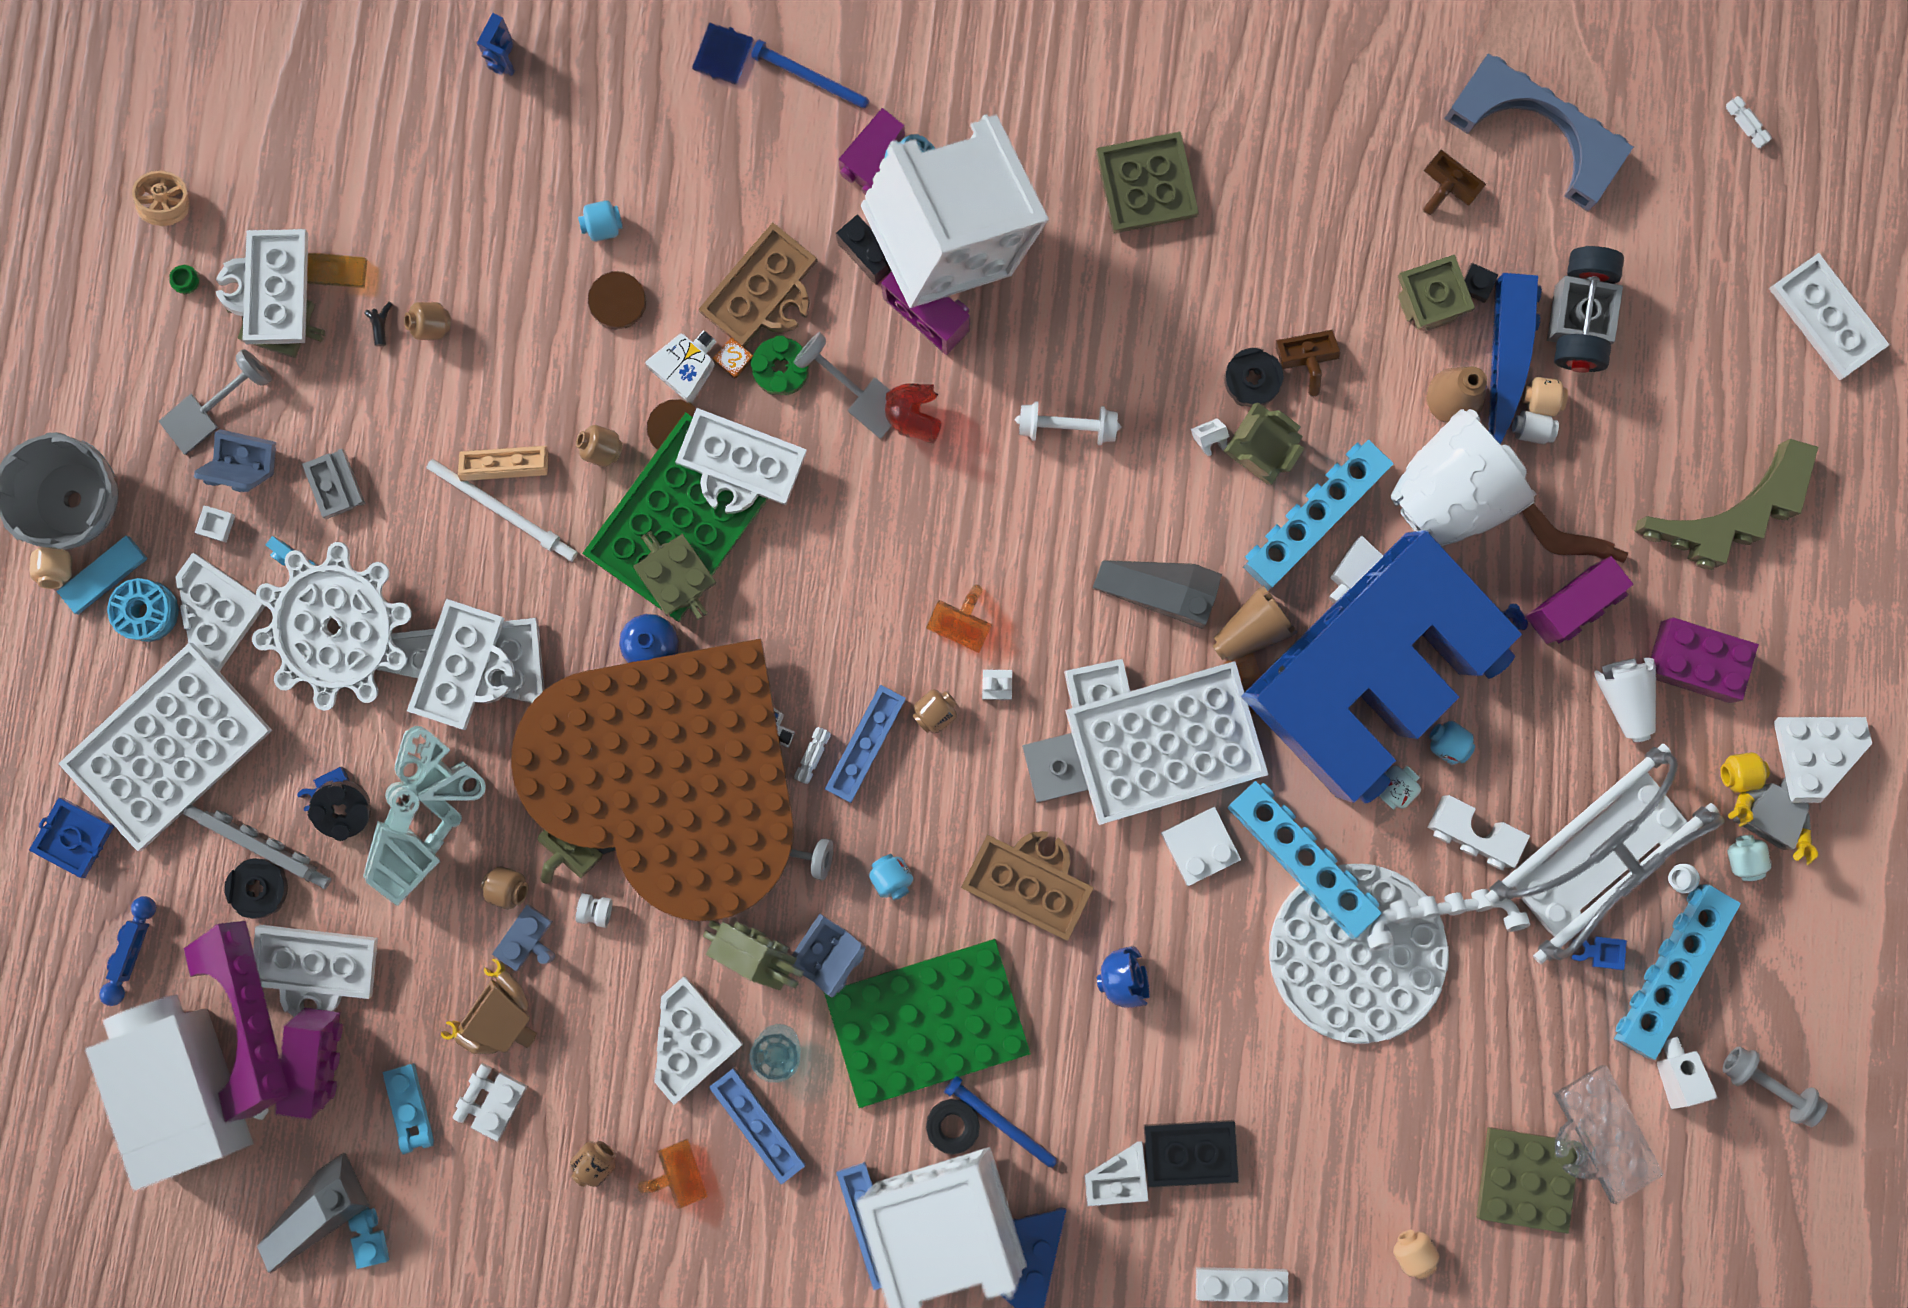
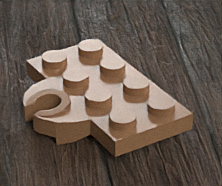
(762, 288)
(1029, 883)

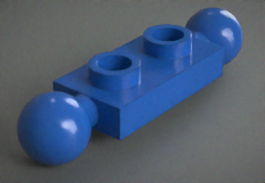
(130, 942)

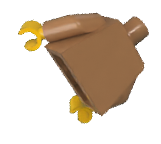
(495, 1017)

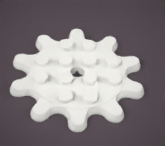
(301, 630)

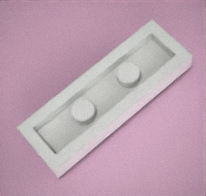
(1241, 1284)

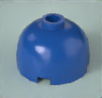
(648, 638)
(1124, 979)

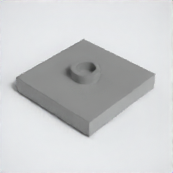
(1054, 767)

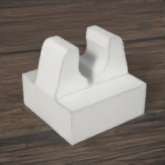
(1210, 433)
(997, 685)

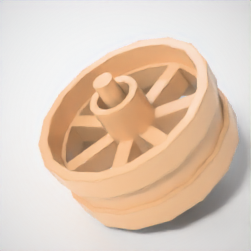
(160, 210)

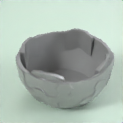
(38, 484)

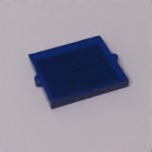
(722, 53)

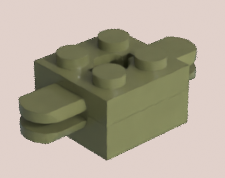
(752, 954)

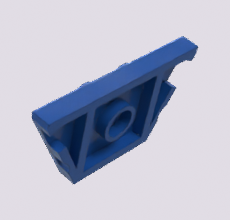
(1039, 1242)

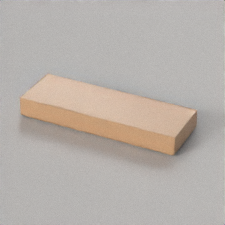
(503, 463)

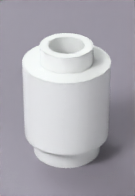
(1535, 427)

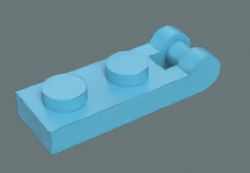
(408, 1107)

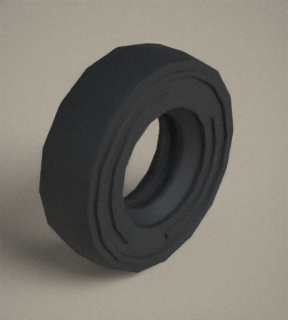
(947, 1144)

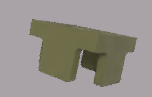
(1434, 293)
(1266, 443)

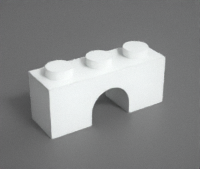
(1453, 823)

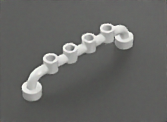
(1453, 905)

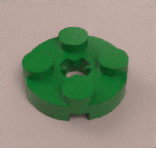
(777, 382)

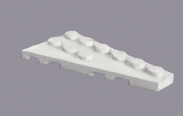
(517, 638)

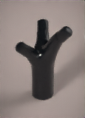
(378, 323)

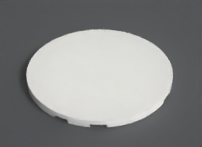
(1341, 983)

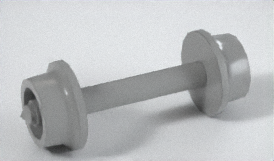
(1806, 1108)

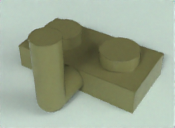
(576, 858)

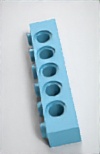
(1373, 466)
(1350, 921)
(1706, 938)

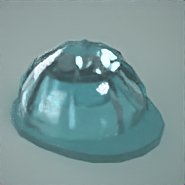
(776, 1053)

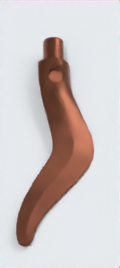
(1566, 543)

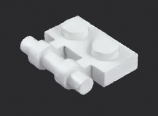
(498, 1106)

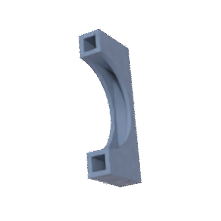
(1594, 149)

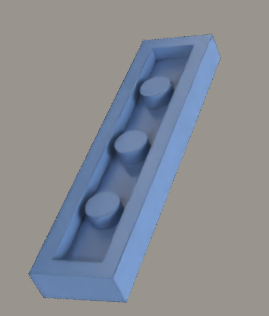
(865, 743)
(757, 1126)
(854, 1183)

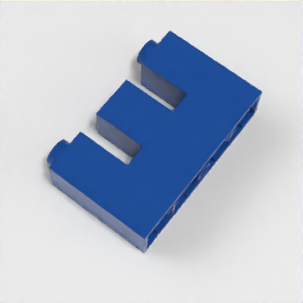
(1368, 652)

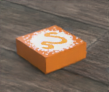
(733, 358)

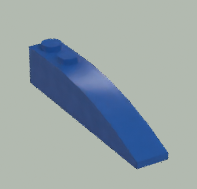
(1512, 346)

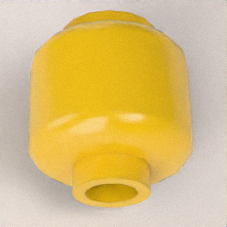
(1744, 772)

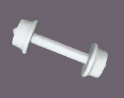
(1106, 425)

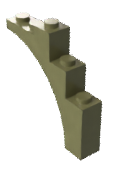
(1778, 493)

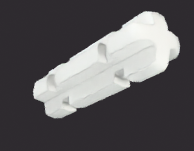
(1748, 122)
(812, 755)

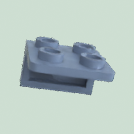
(238, 461)
(828, 955)

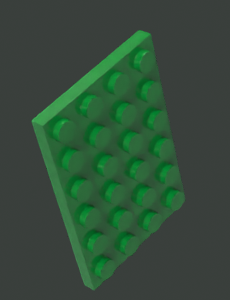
(669, 504)
(927, 1023)

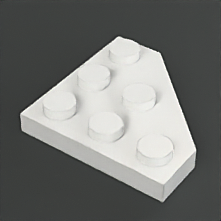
(214, 609)
(1819, 752)
(690, 1040)

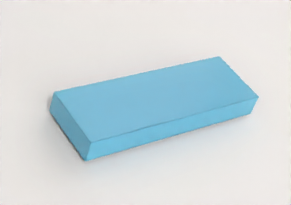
(102, 575)

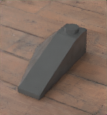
(1167, 588)
(319, 1209)

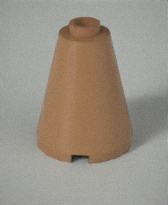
(1456, 390)
(1253, 627)

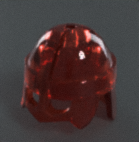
(904, 413)

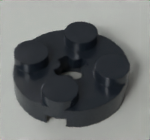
(1261, 363)
(335, 825)
(270, 877)

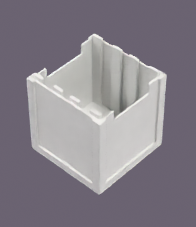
(953, 213)
(942, 1231)

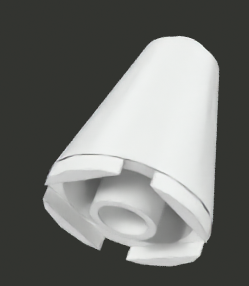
(1631, 696)

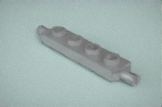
(269, 849)

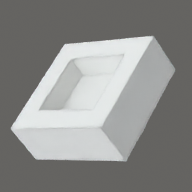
(215, 524)

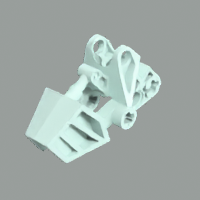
(397, 855)

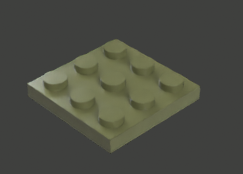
(1147, 182)
(1525, 1181)

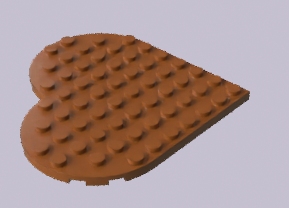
(670, 769)

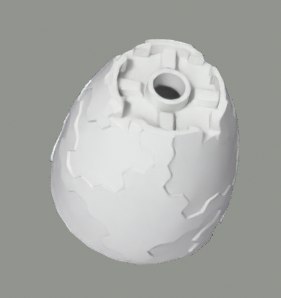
(1462, 482)

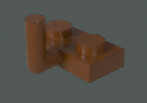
(1453, 179)

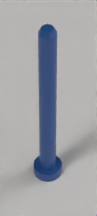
(761, 51)
(999, 1121)

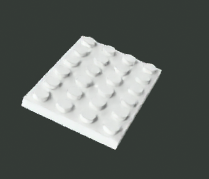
(1166, 742)
(165, 747)

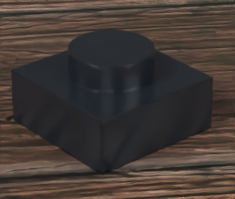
(1479, 282)

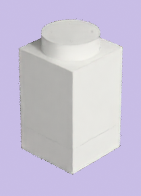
(163, 1089)

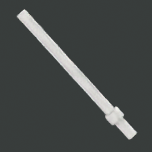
(548, 539)

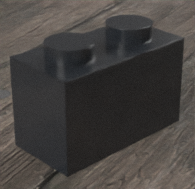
(863, 248)

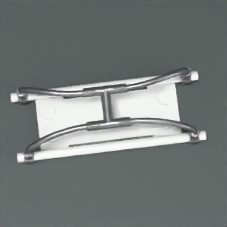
(1598, 850)

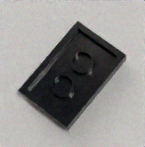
(1191, 1153)

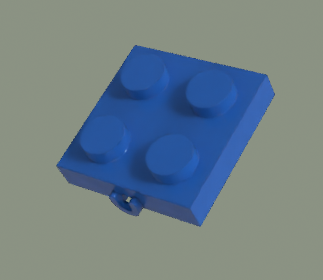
(71, 837)

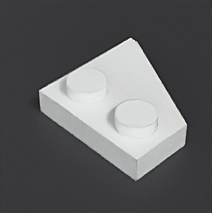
(1118, 1179)

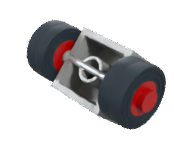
(1587, 309)

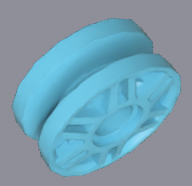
(125, 607)

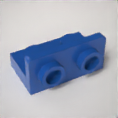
(496, 45)

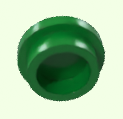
(184, 279)

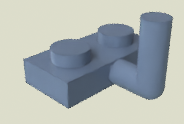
(524, 938)

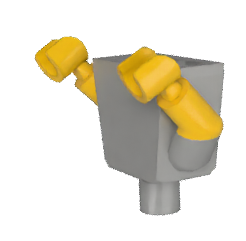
(1776, 819)

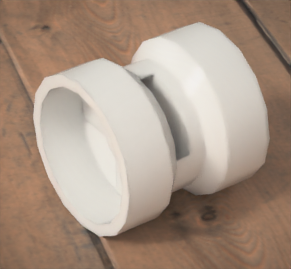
(594, 910)

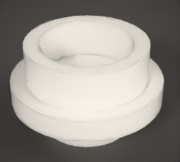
(1684, 878)

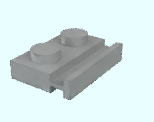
(333, 483)

